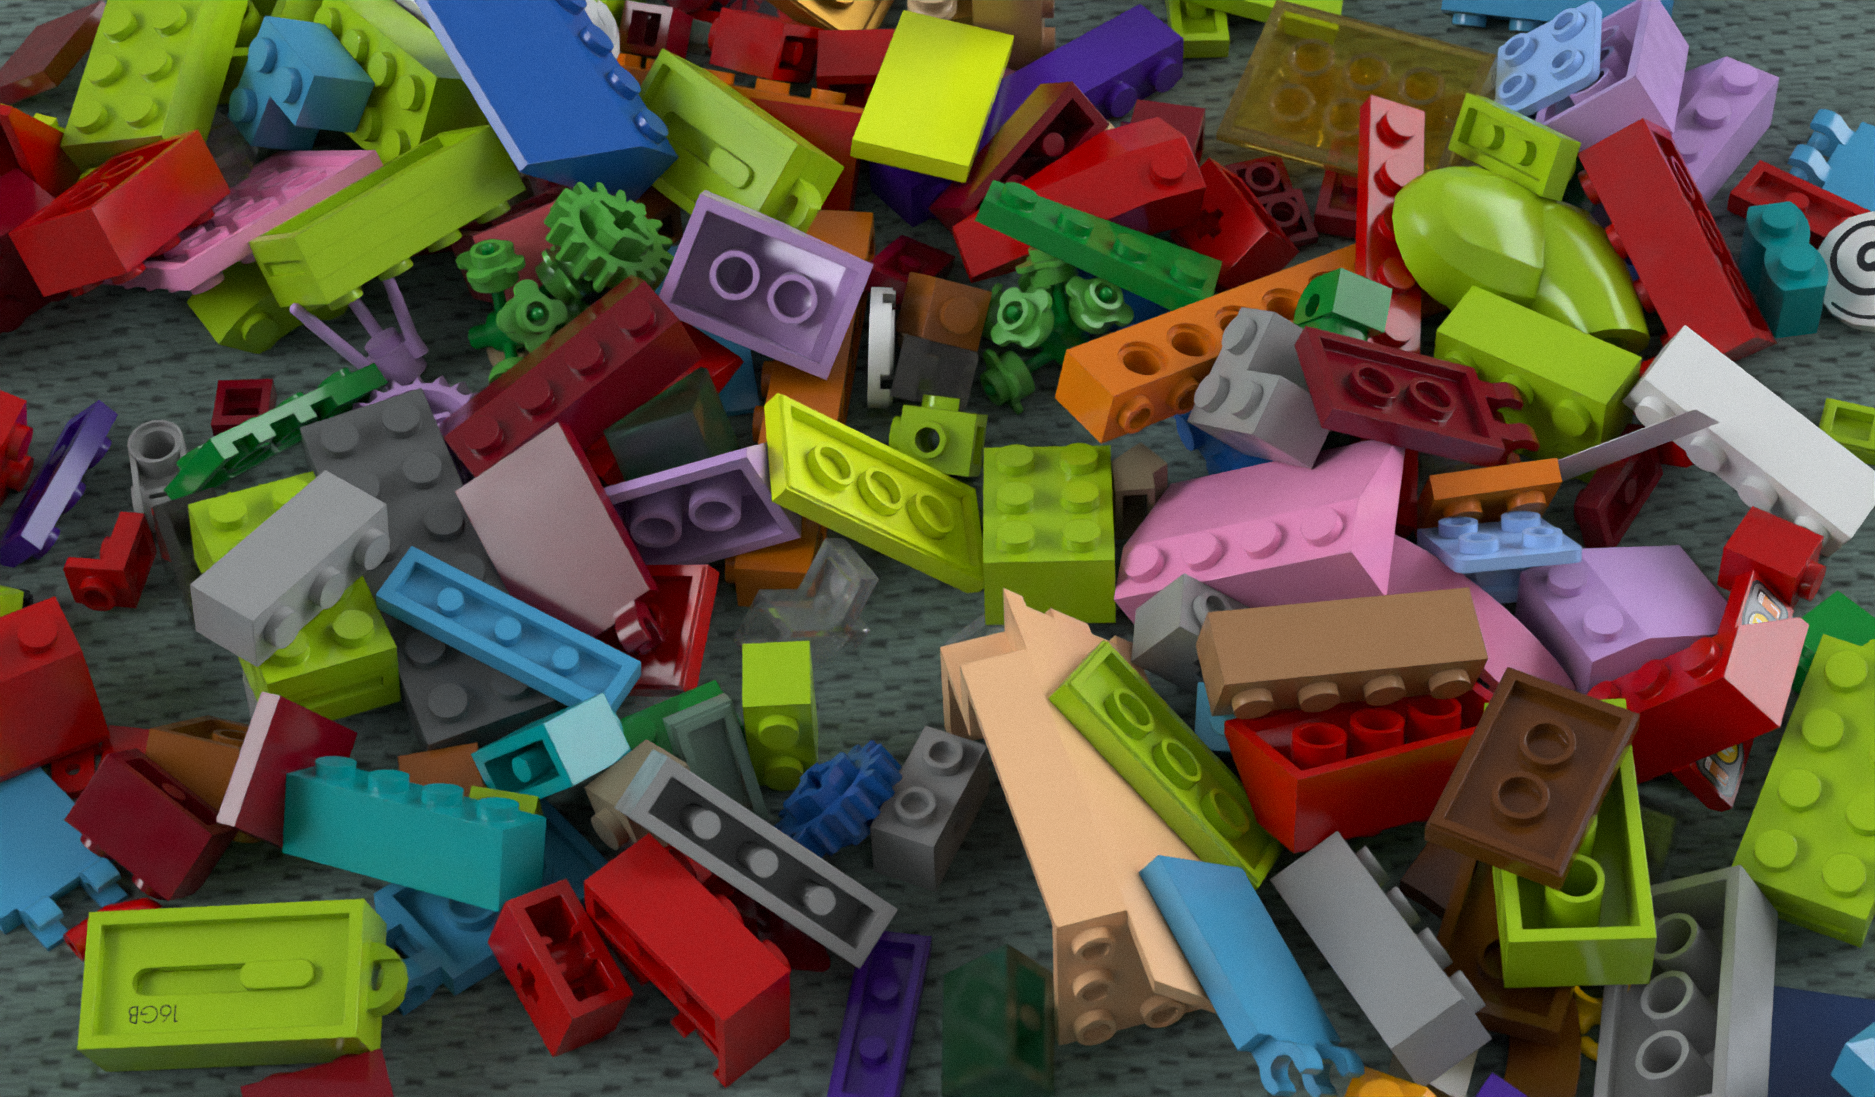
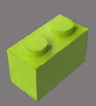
(779, 711)

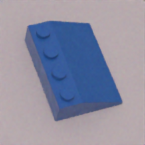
(554, 91)

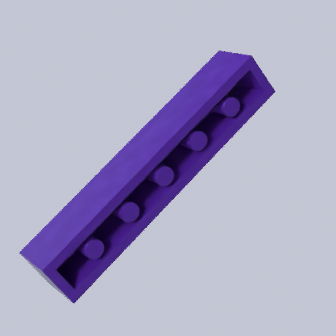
(1110, 66)

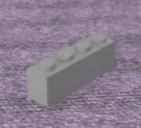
(756, 858)
(1381, 960)

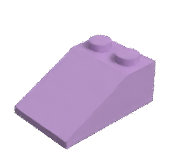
(764, 284)
(1618, 609)

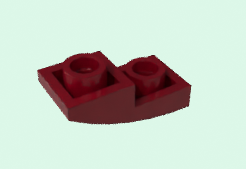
(1274, 190)

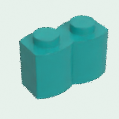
(1783, 268)

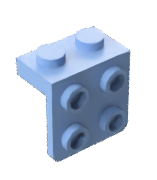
(1550, 61)
(1498, 551)

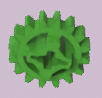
(607, 237)

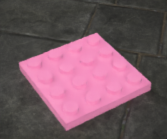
(269, 196)

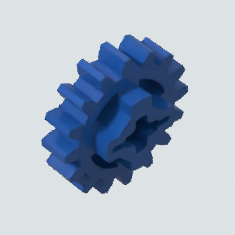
(840, 799)

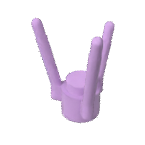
(393, 353)

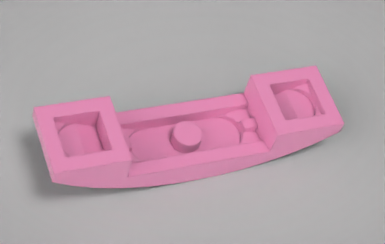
(1504, 636)

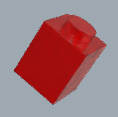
(1778, 552)

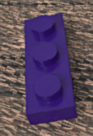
(57, 485)

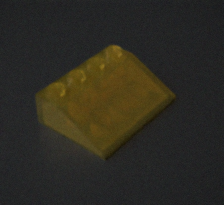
(1320, 67)

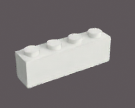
(1761, 443)

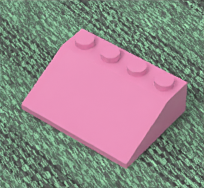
(1273, 531)

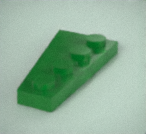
(1100, 247)
(271, 433)

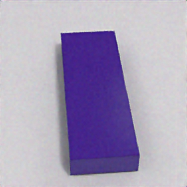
(881, 1018)

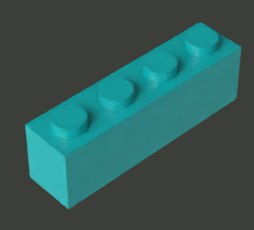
(413, 833)

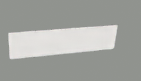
(1634, 443)

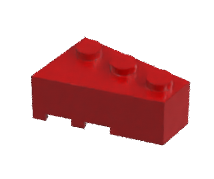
(694, 953)

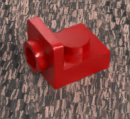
(121, 567)

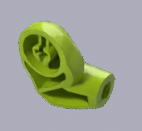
(1536, 251)

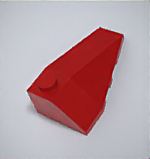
(1126, 175)

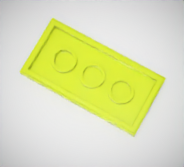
(932, 96)
(873, 494)

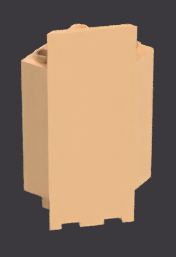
(1077, 824)

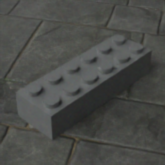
(403, 461)

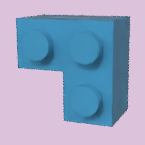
(296, 85)

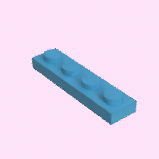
(505, 632)

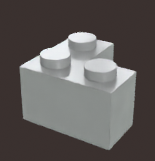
(1259, 392)

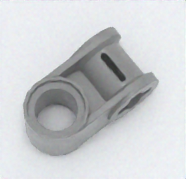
(153, 458)

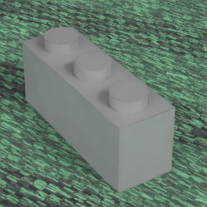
(290, 568)

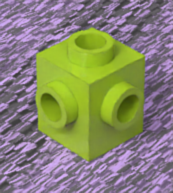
(959, 433)

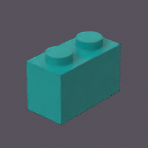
(555, 750)

